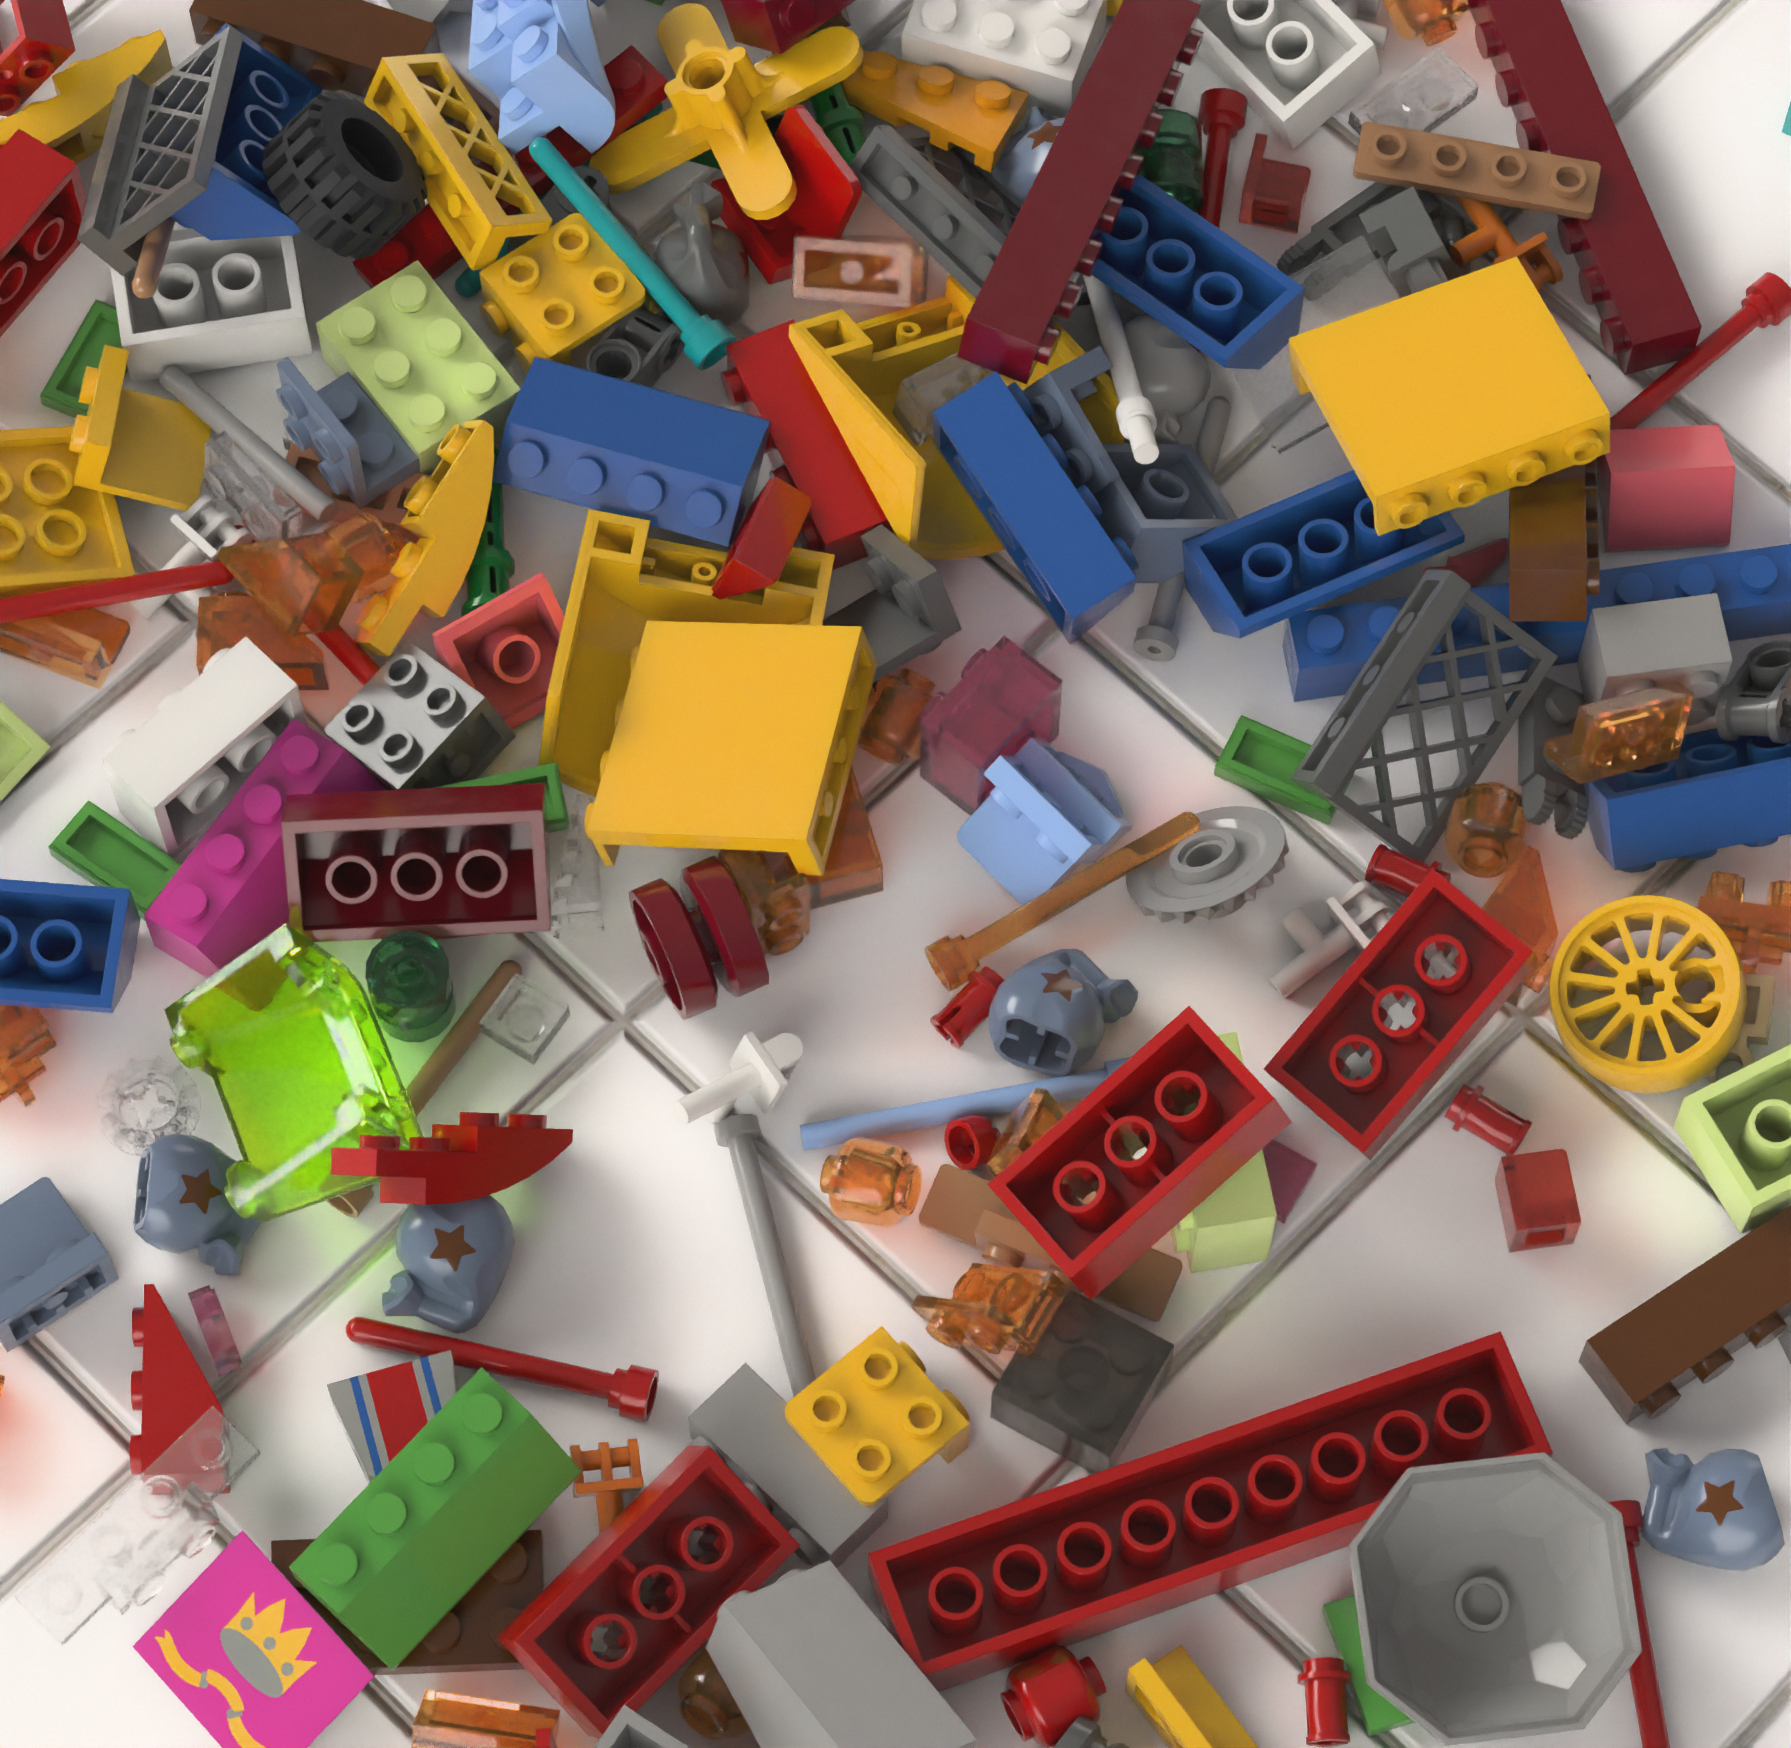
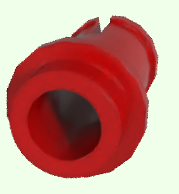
(1399, 871)
(968, 1007)
(1487, 1119)
(1325, 1701)

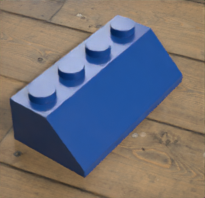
(260, 103)
(1198, 280)
(632, 451)
(1034, 505)
(1301, 555)
(1695, 804)
(66, 945)

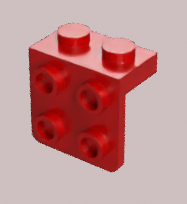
(822, 204)

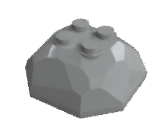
(1494, 1599)

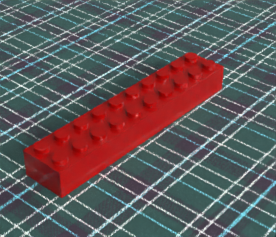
(1192, 1515)

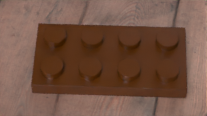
(468, 1633)

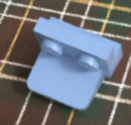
(1042, 819)

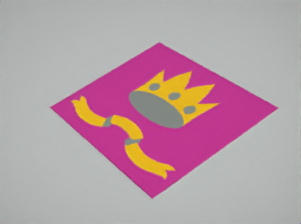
(252, 1655)

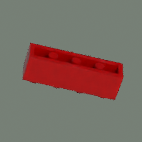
(804, 443)

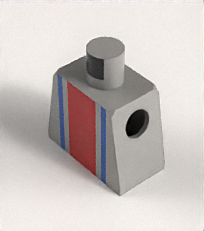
(391, 1406)

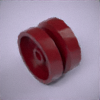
(699, 937)

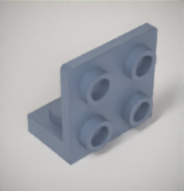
(1058, 412)
(346, 433)
(45, 1262)

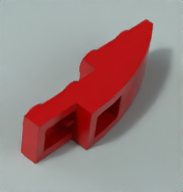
(457, 1160)

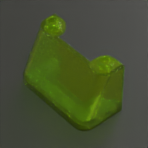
(294, 1070)

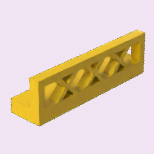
(455, 187)
(1183, 1704)

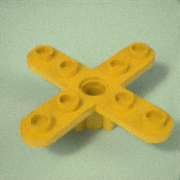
(723, 107)

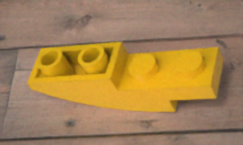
(85, 93)
(449, 520)

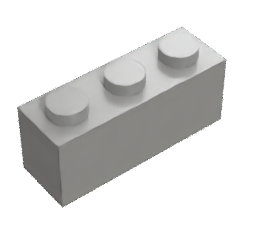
(751, 1435)

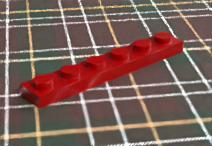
(636, 91)

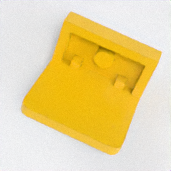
(557, 292)
(136, 440)
(878, 1418)

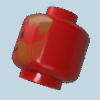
(1051, 1694)

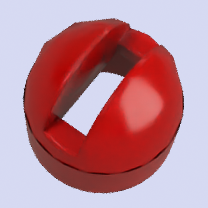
(969, 1132)

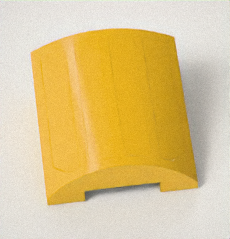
(859, 380)
(618, 588)

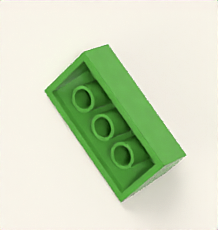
(436, 1519)

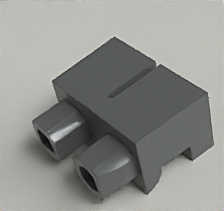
(1409, 243)

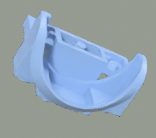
(543, 69)

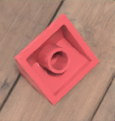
(1666, 489)
(507, 649)

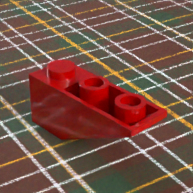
(168, 1387)

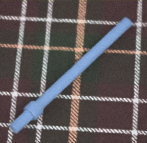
(945, 1110)

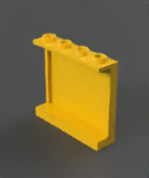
(1452, 394)
(734, 739)

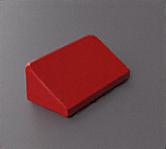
(763, 540)

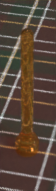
(959, 956)

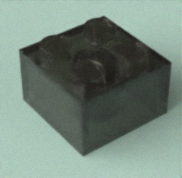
(1083, 1383)

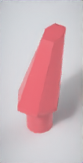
(1478, 562)

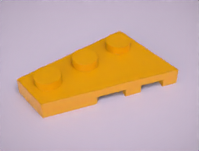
(948, 105)

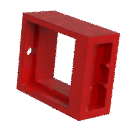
(37, 51)

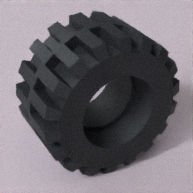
(344, 175)

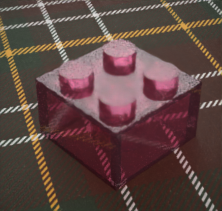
(988, 714)

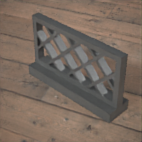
(157, 150)
(939, 203)
(1390, 676)

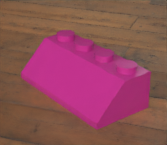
(235, 878)

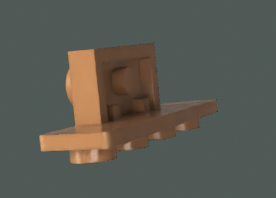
(1477, 170)
(970, 1212)

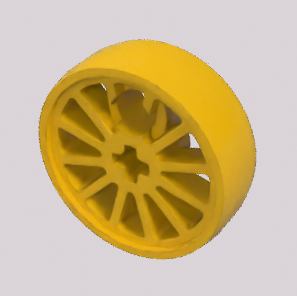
(1724, 1005)

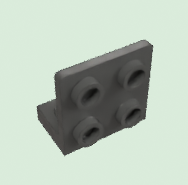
(906, 610)
(420, 724)

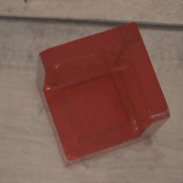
(1273, 191)
(1537, 1200)

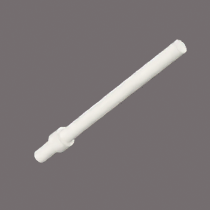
(1134, 411)

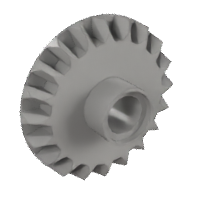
(1212, 869)

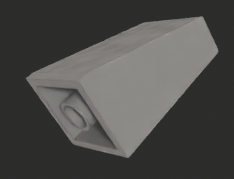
(825, 1671)

